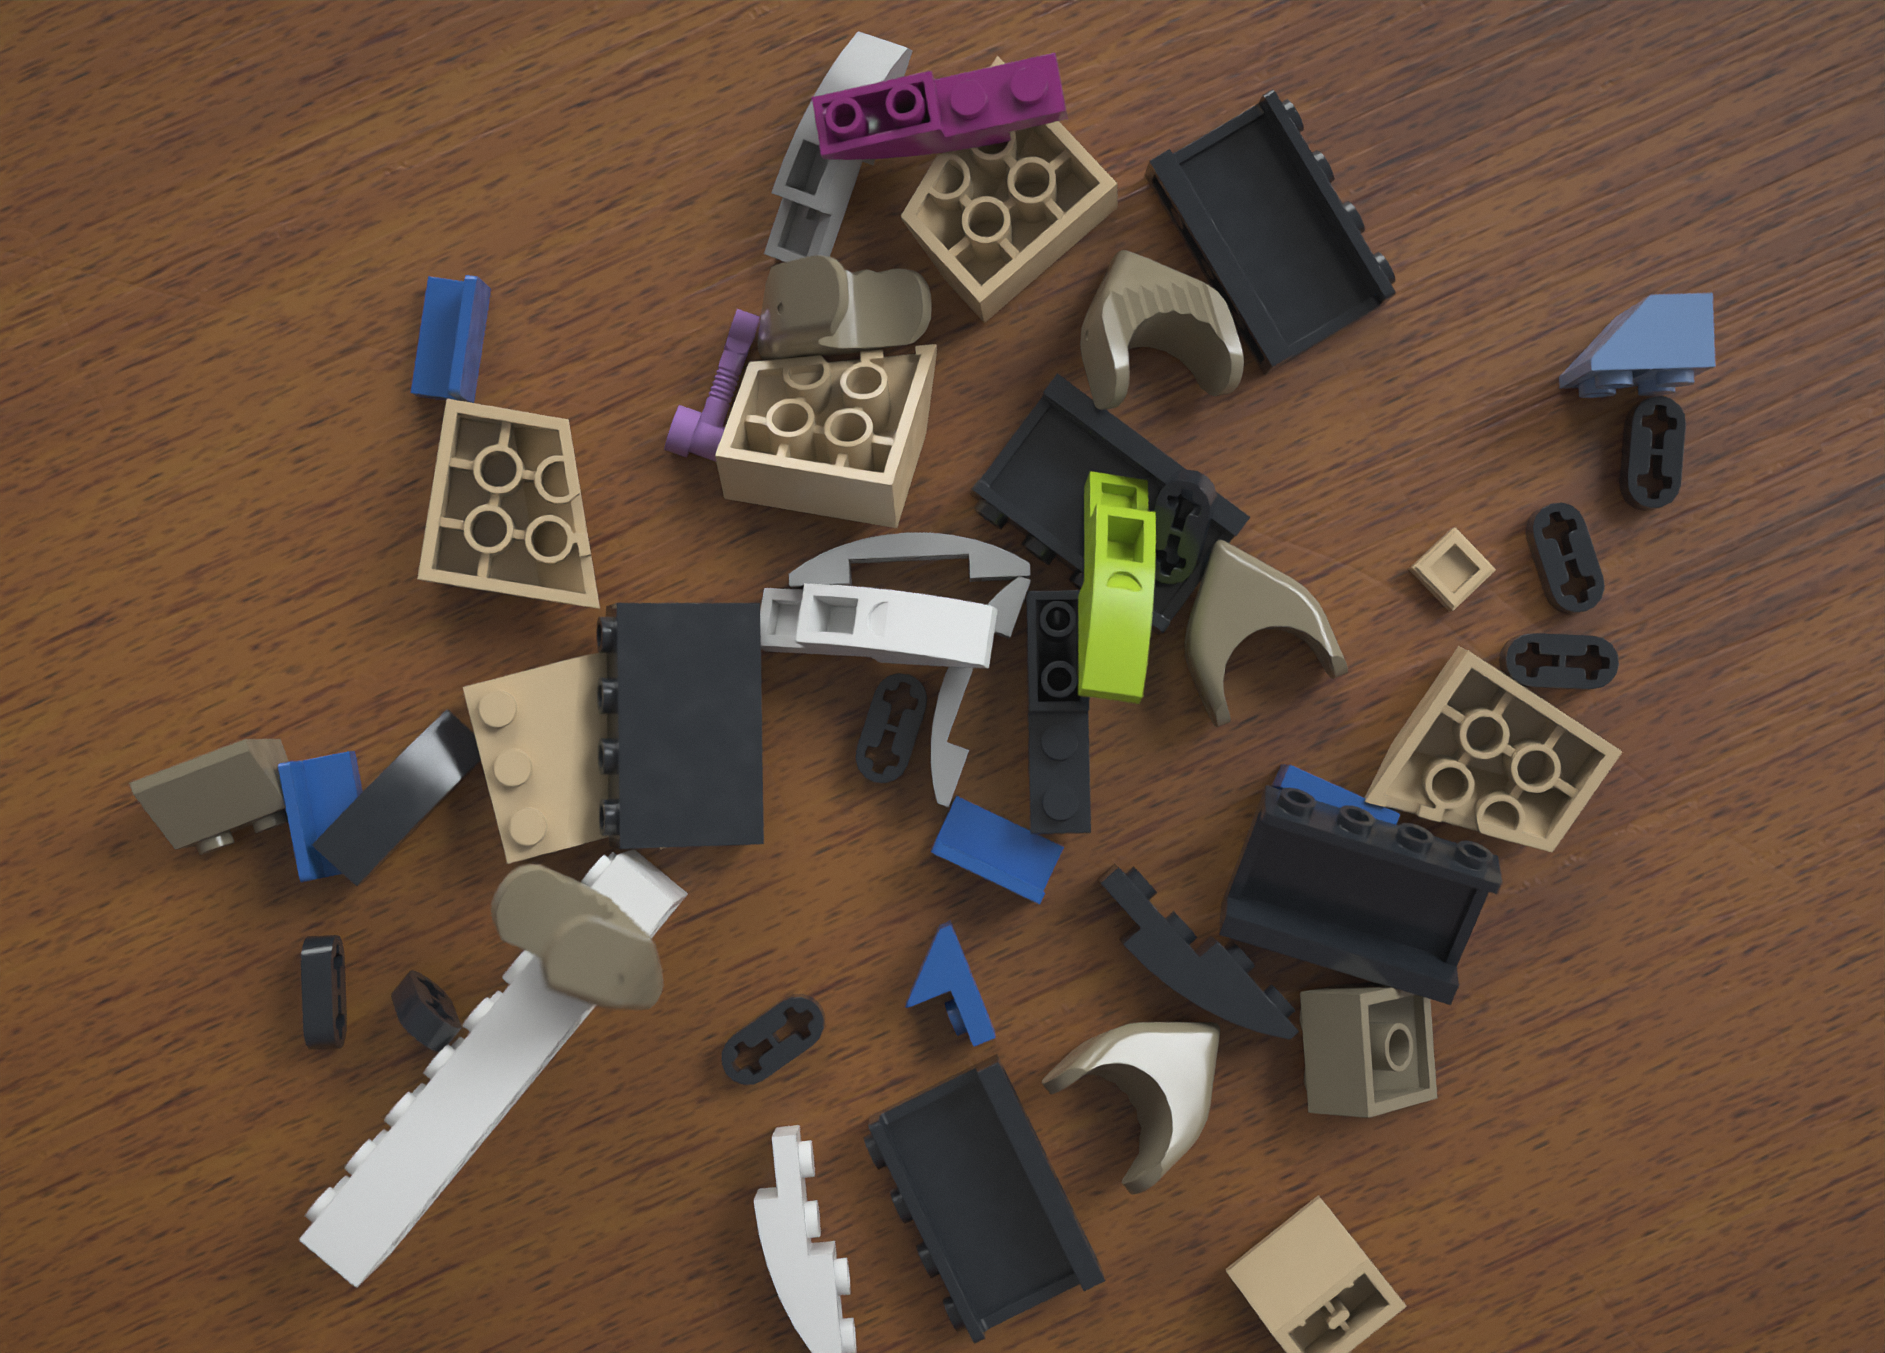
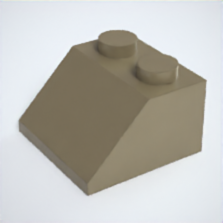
(217, 795)
(1366, 1049)

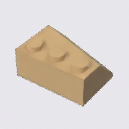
(1007, 211)
(829, 434)
(508, 508)
(541, 754)
(1492, 758)

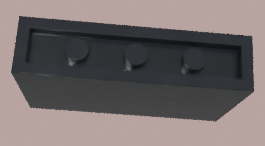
(1272, 232)
(1042, 480)
(681, 725)
(1357, 893)
(982, 1198)

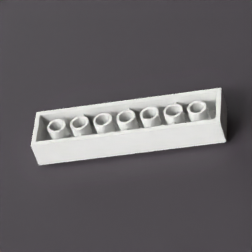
(468, 1091)

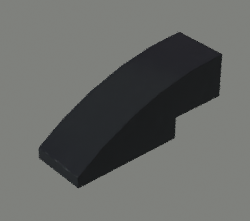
(400, 798)

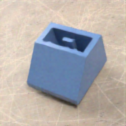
(1648, 346)

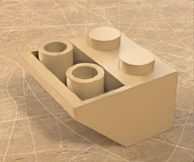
(1315, 1284)

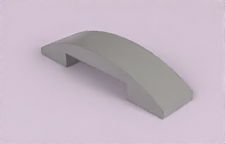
(985, 560)
(947, 758)

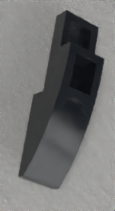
(1056, 717)
(1209, 976)

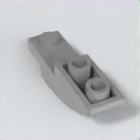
(819, 188)

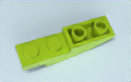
(1116, 588)

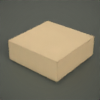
(1452, 569)

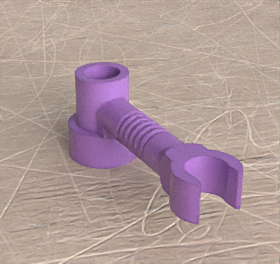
(702, 431)

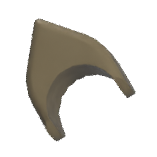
(1158, 309)
(828, 311)
(1238, 599)
(581, 937)
(1168, 1080)

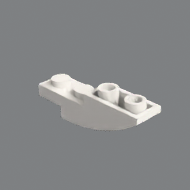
(877, 625)
(803, 1272)

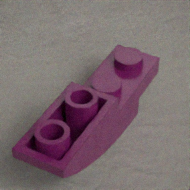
(939, 115)

